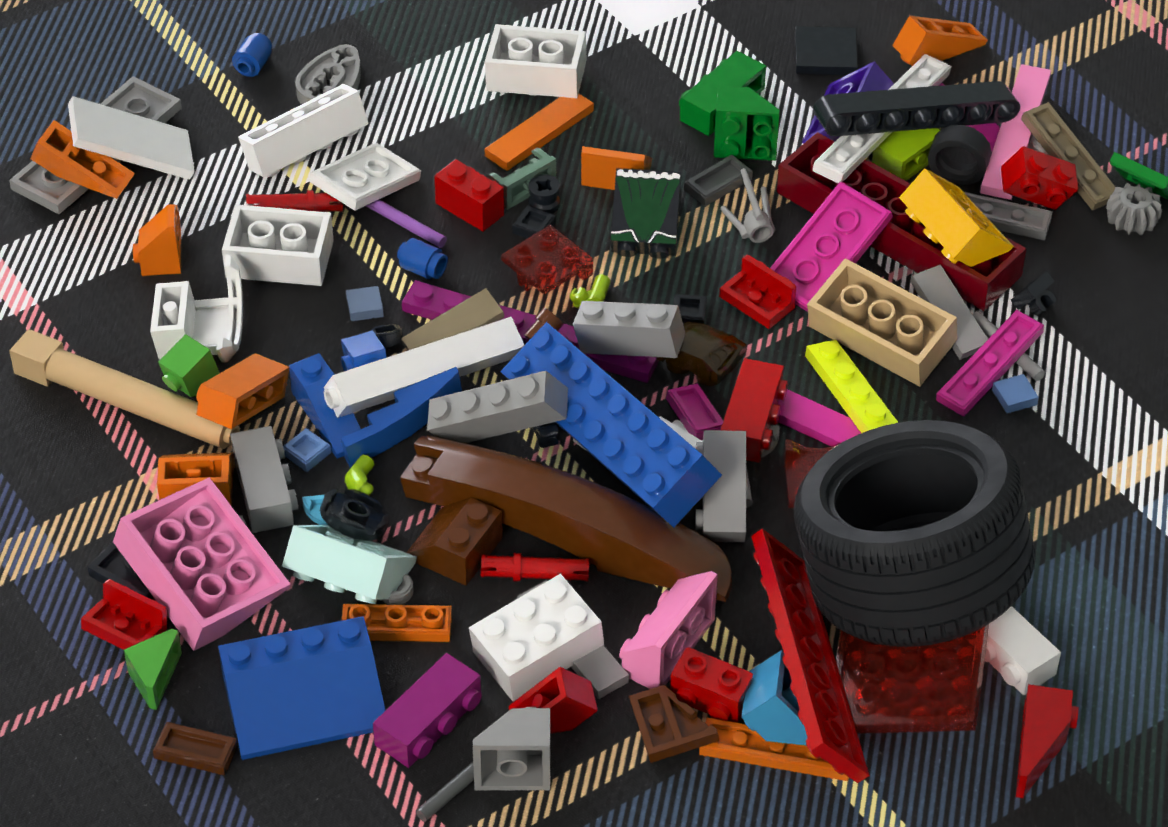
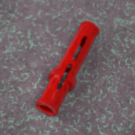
(304, 201)
(533, 567)

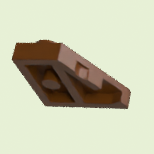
(668, 724)

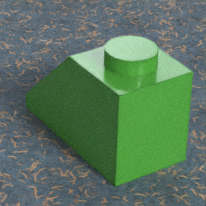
(187, 366)

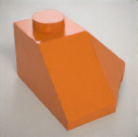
(160, 243)

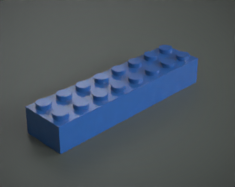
(619, 428)

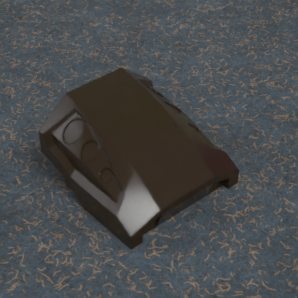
(706, 353)

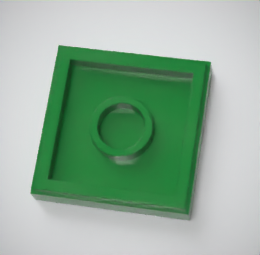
(1140, 174)

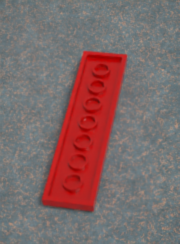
(809, 658)

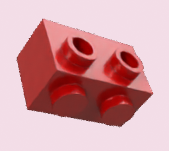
(1039, 178)
(469, 195)

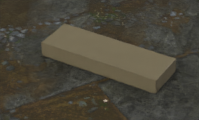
(468, 315)

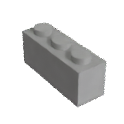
(629, 329)
(264, 479)
(725, 502)

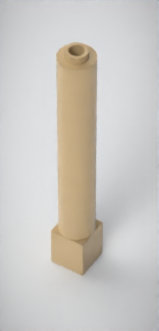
(46, 362)

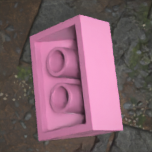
(673, 626)

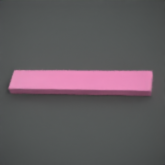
(1014, 134)

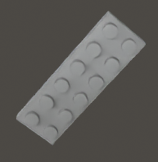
(57, 193)

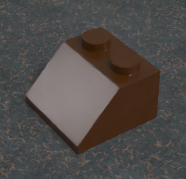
(458, 538)

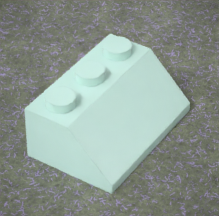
(346, 562)

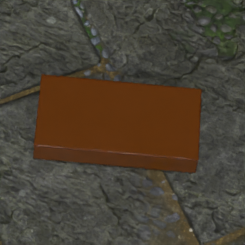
(195, 748)

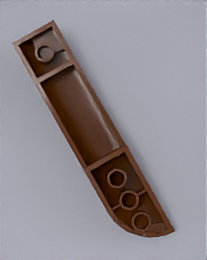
(565, 511)

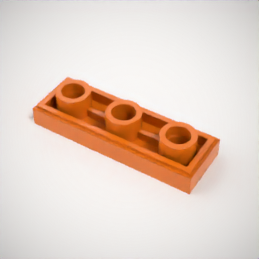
(403, 622)

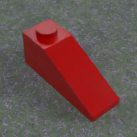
(1044, 732)

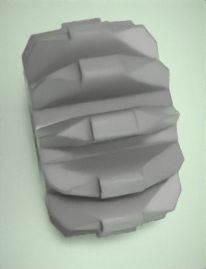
(1134, 209)

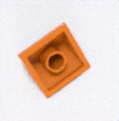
(600, 166)

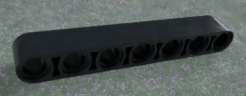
(916, 108)

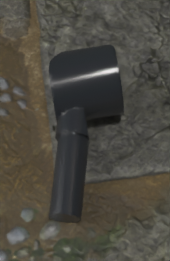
(546, 435)

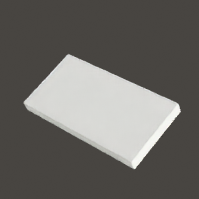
(130, 138)

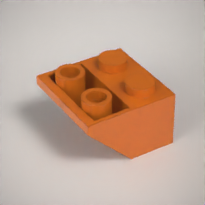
(184, 470)

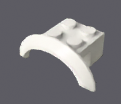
(209, 321)

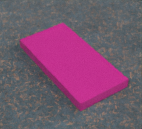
(836, 231)

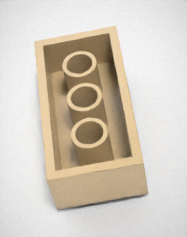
(882, 322)

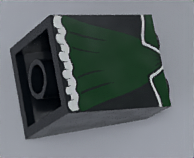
(646, 212)

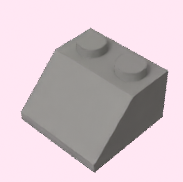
(514, 752)

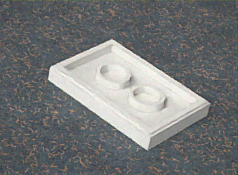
(365, 176)

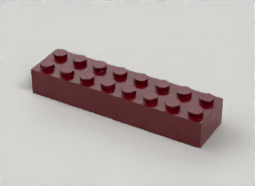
(902, 236)

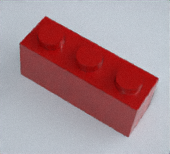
(755, 405)

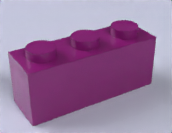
(427, 710)

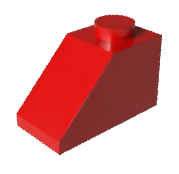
(566, 695)

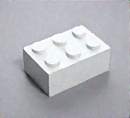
(535, 61)
(279, 244)
(536, 636)

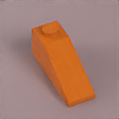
(936, 38)
(89, 169)

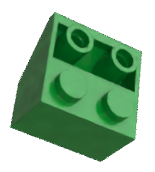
(745, 124)

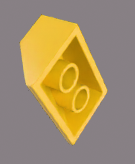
(953, 220)

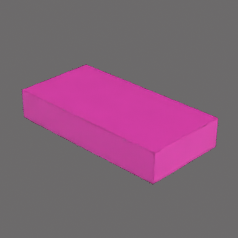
(694, 409)

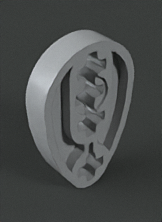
(337, 64)

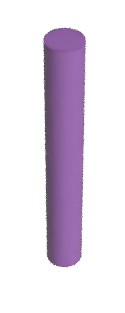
(408, 223)

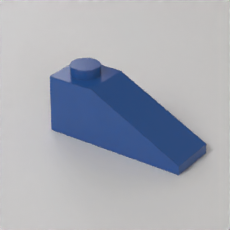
(307, 386)

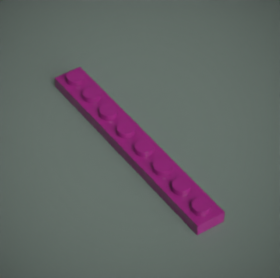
(432, 301)

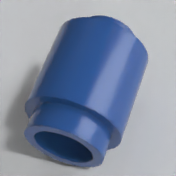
(252, 54)
(422, 259)

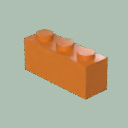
(242, 391)

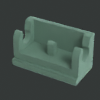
(517, 183)

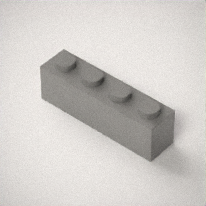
(498, 408)

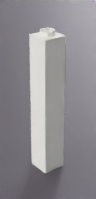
(378, 380)

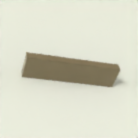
(1063, 144)

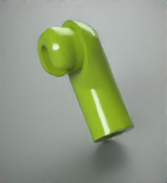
(597, 292)
(356, 476)

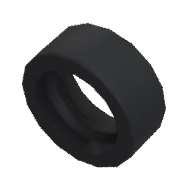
(965, 138)

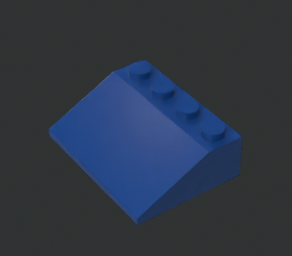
(302, 687)

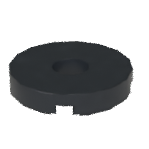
(354, 514)

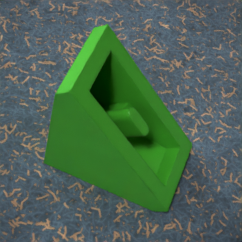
(153, 664)

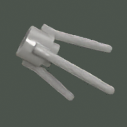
(757, 223)

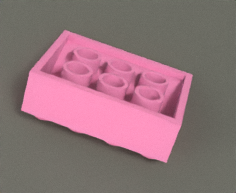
(199, 562)

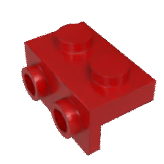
(760, 292)
(124, 616)
(710, 685)

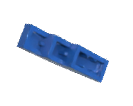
(400, 419)

